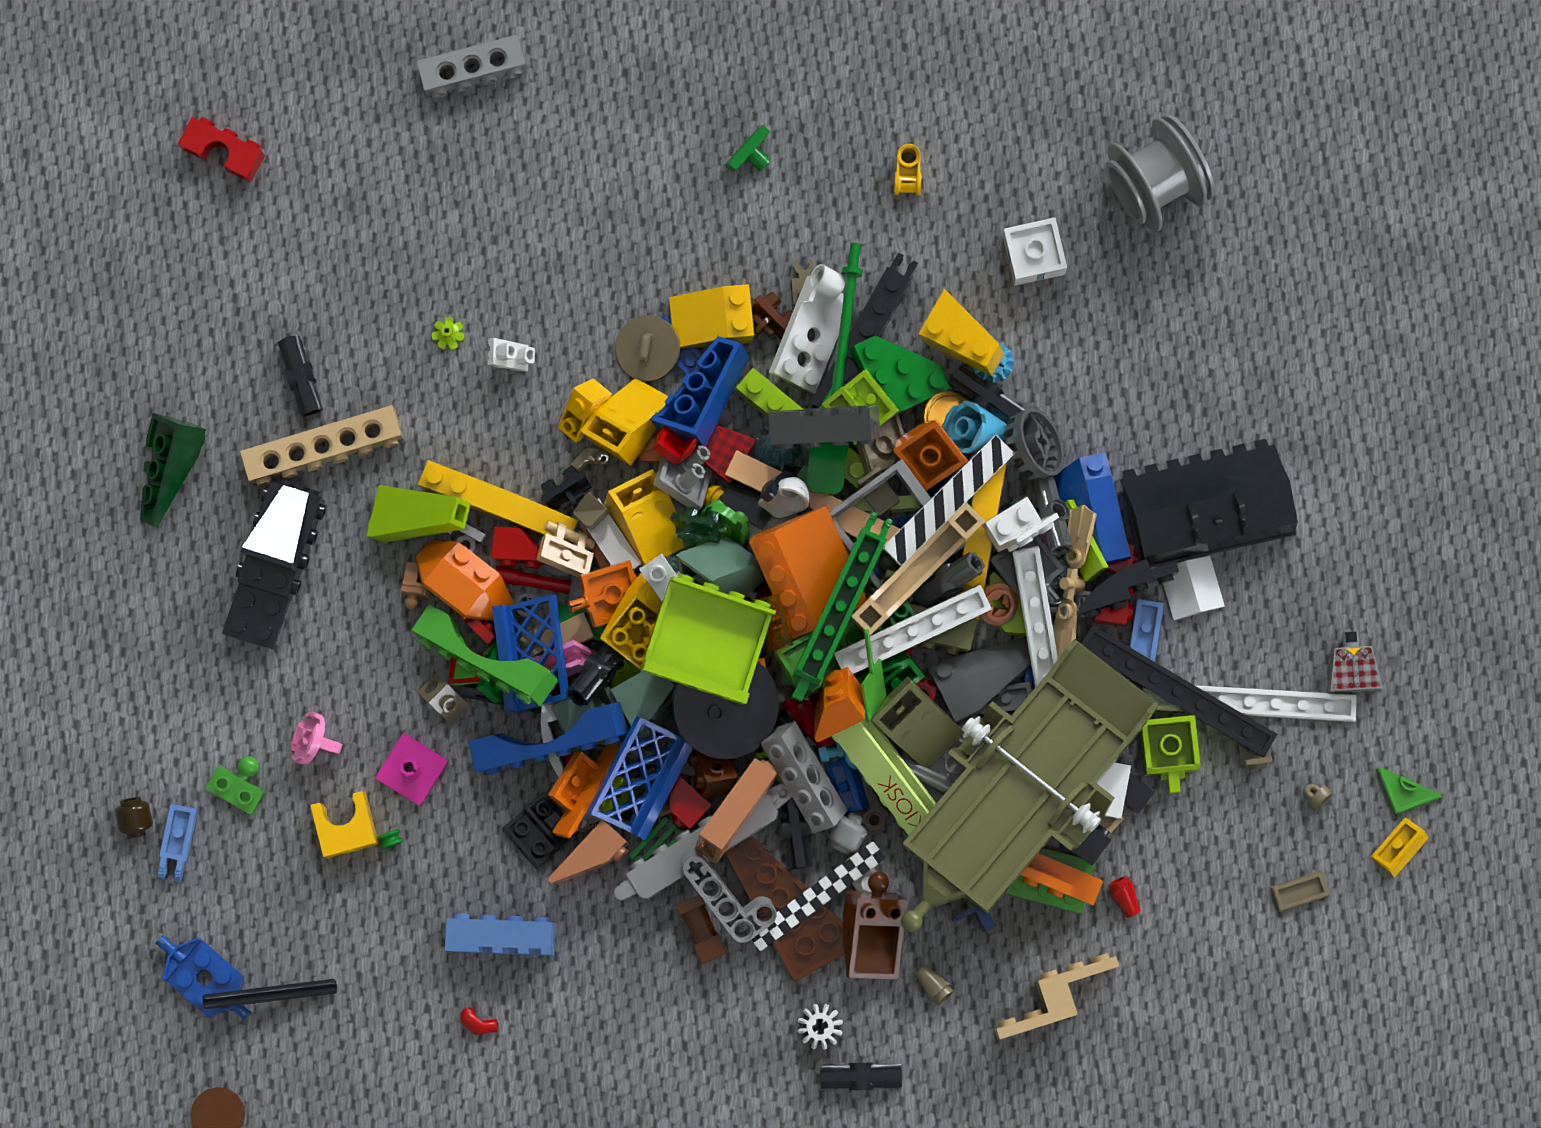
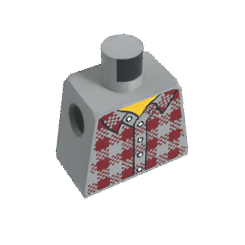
(1353, 667)

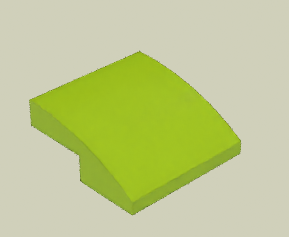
(860, 392)

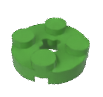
(733, 523)

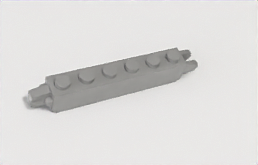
(665, 868)

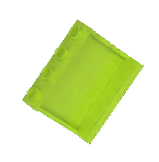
(707, 639)

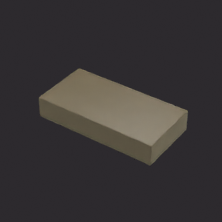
(1300, 891)

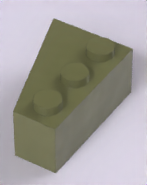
(954, 640)

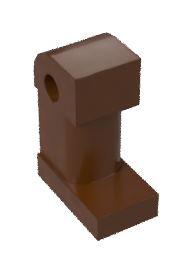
(707, 941)

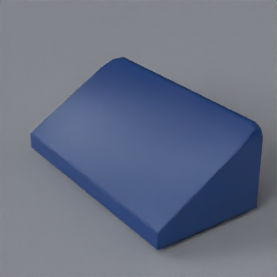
(848, 785)

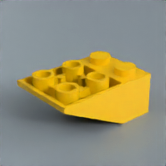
(624, 422)
(644, 517)
(633, 621)

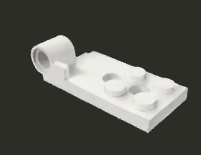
(816, 308)

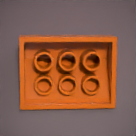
(802, 565)

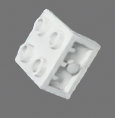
(1017, 526)

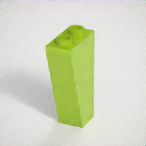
(413, 514)

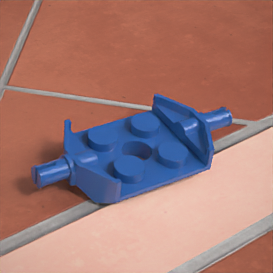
(185, 964)

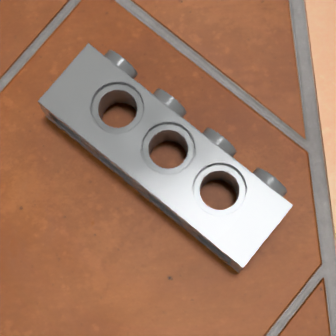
(458, 61)
(804, 777)

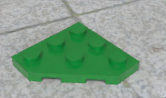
(899, 372)

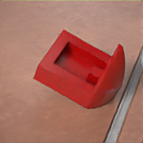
(673, 447)

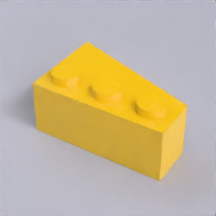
(960, 336)

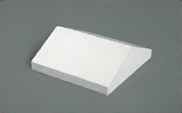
(1193, 589)

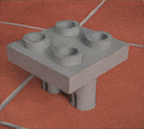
(685, 481)

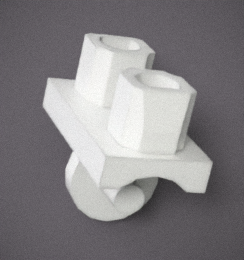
(510, 355)

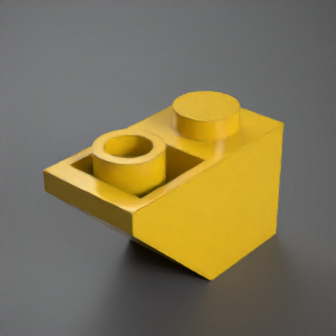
(580, 406)

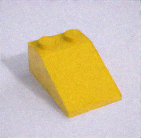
(712, 313)

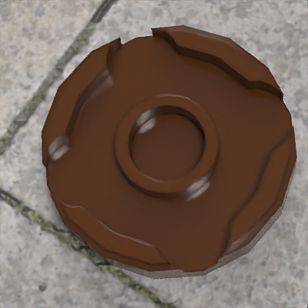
(218, 1109)

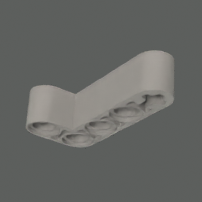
(721, 894)

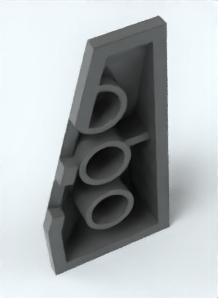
(976, 677)

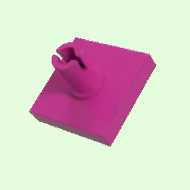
(411, 769)

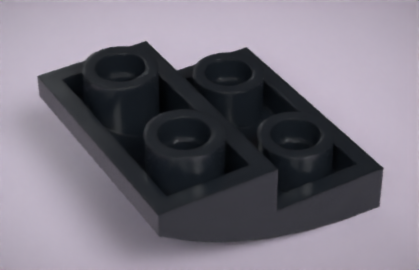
(533, 830)

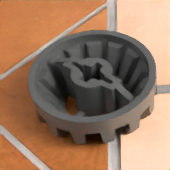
(1035, 444)

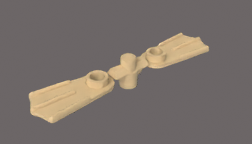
(1080, 529)

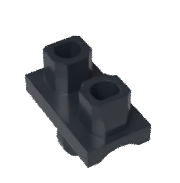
(568, 492)

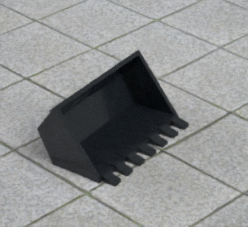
(1209, 504)

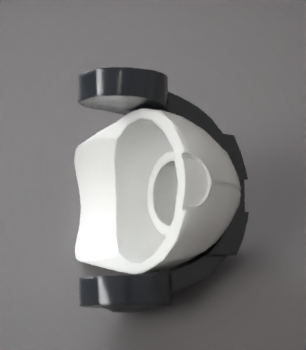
(785, 496)

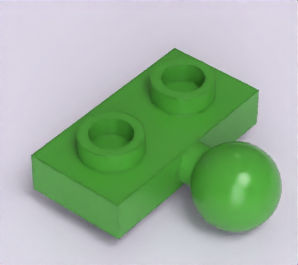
(235, 787)

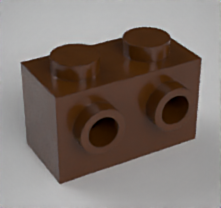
(712, 774)

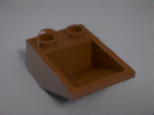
(873, 939)

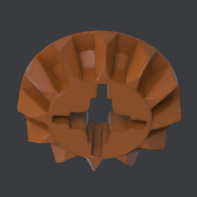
(1007, 598)

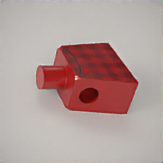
(722, 448)

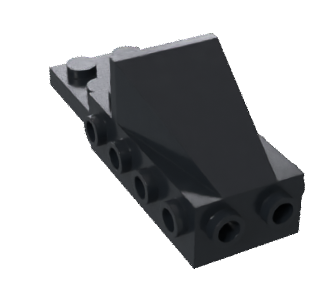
(273, 562)

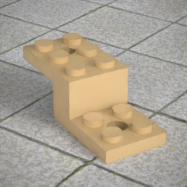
(1055, 996)

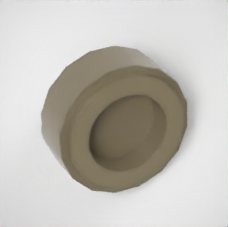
(1318, 799)

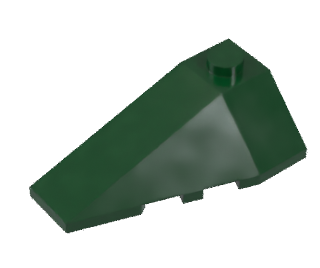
(174, 452)

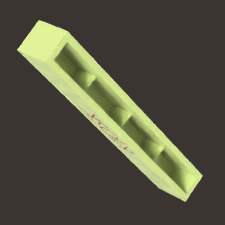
(886, 773)

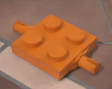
(603, 591)

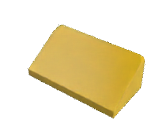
(1400, 847)

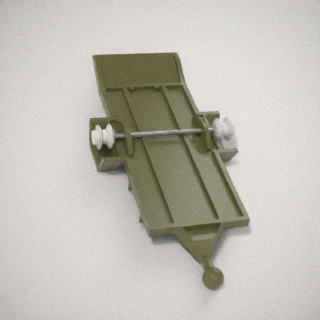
(1023, 780)

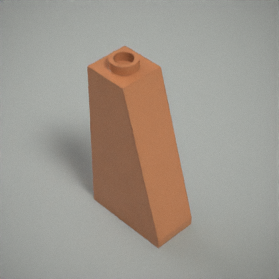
(735, 810)

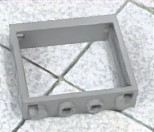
(911, 485)

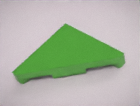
(1404, 793)

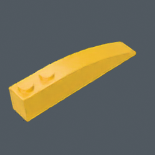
(491, 499)
(986, 504)

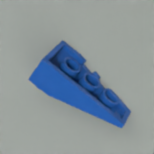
(1091, 484)

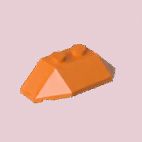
(461, 579)

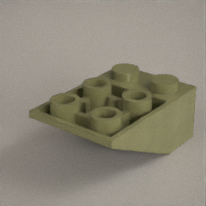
(916, 723)

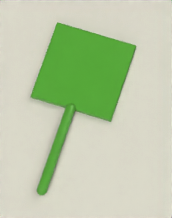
(873, 685)

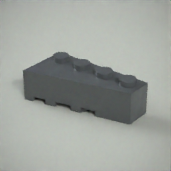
(824, 425)

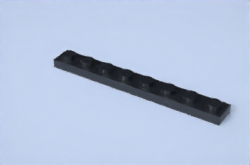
(1179, 692)

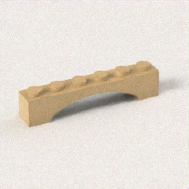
(917, 569)

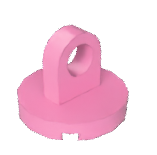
(309, 738)

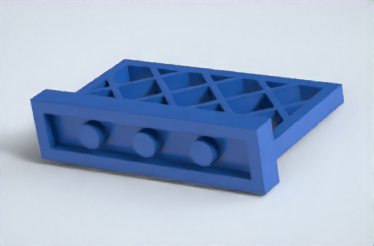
(509, 650)
(661, 782)

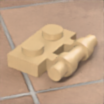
(564, 555)

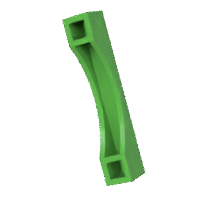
(523, 677)

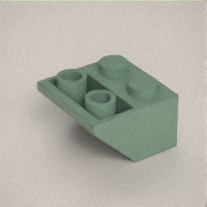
(569, 713)

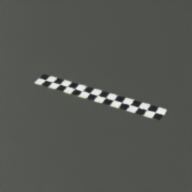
(820, 894)

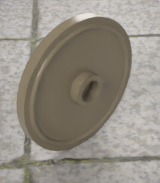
(647, 348)

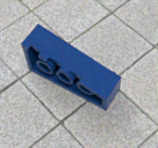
(704, 392)

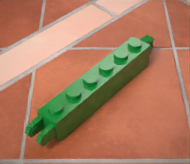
(839, 608)

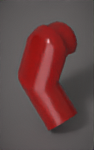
(476, 1025)

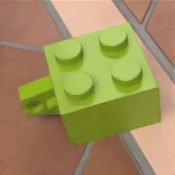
(1170, 749)

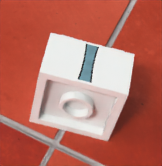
(1034, 251)

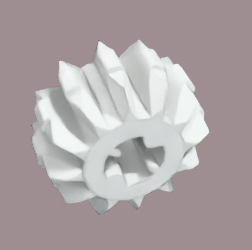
(827, 1031)

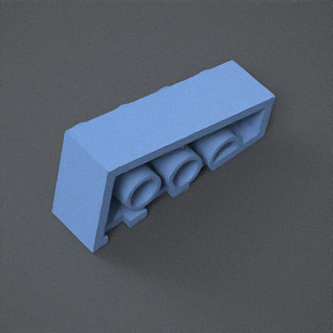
(500, 936)

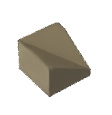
(590, 511)

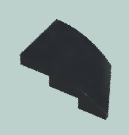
(745, 499)

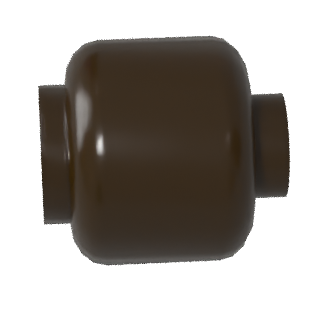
(133, 817)

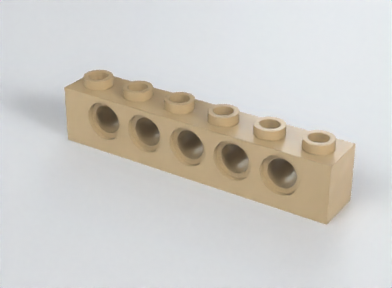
(257, 457)

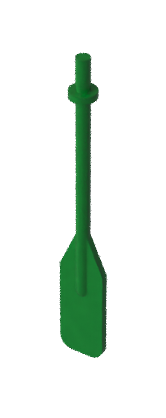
(828, 462)

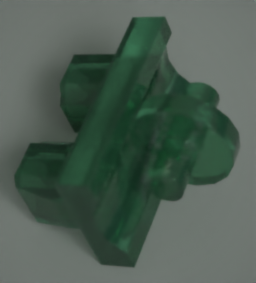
(695, 528)

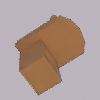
(411, 587)

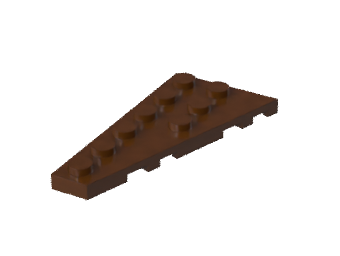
(810, 942)

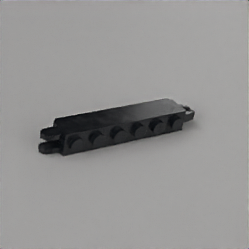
(871, 321)

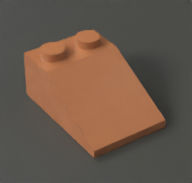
(595, 851)

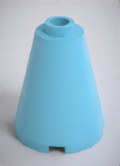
(972, 427)

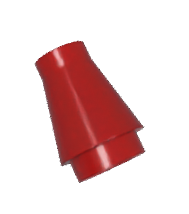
(1124, 894)

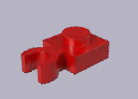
(483, 630)

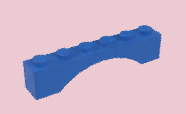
(594, 725)

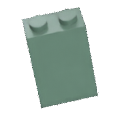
(723, 565)
(644, 697)

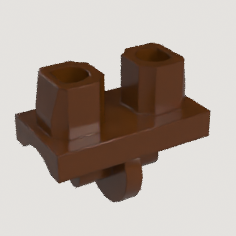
(767, 318)

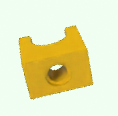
(346, 838)

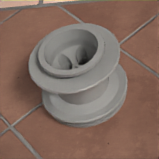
(1159, 173)

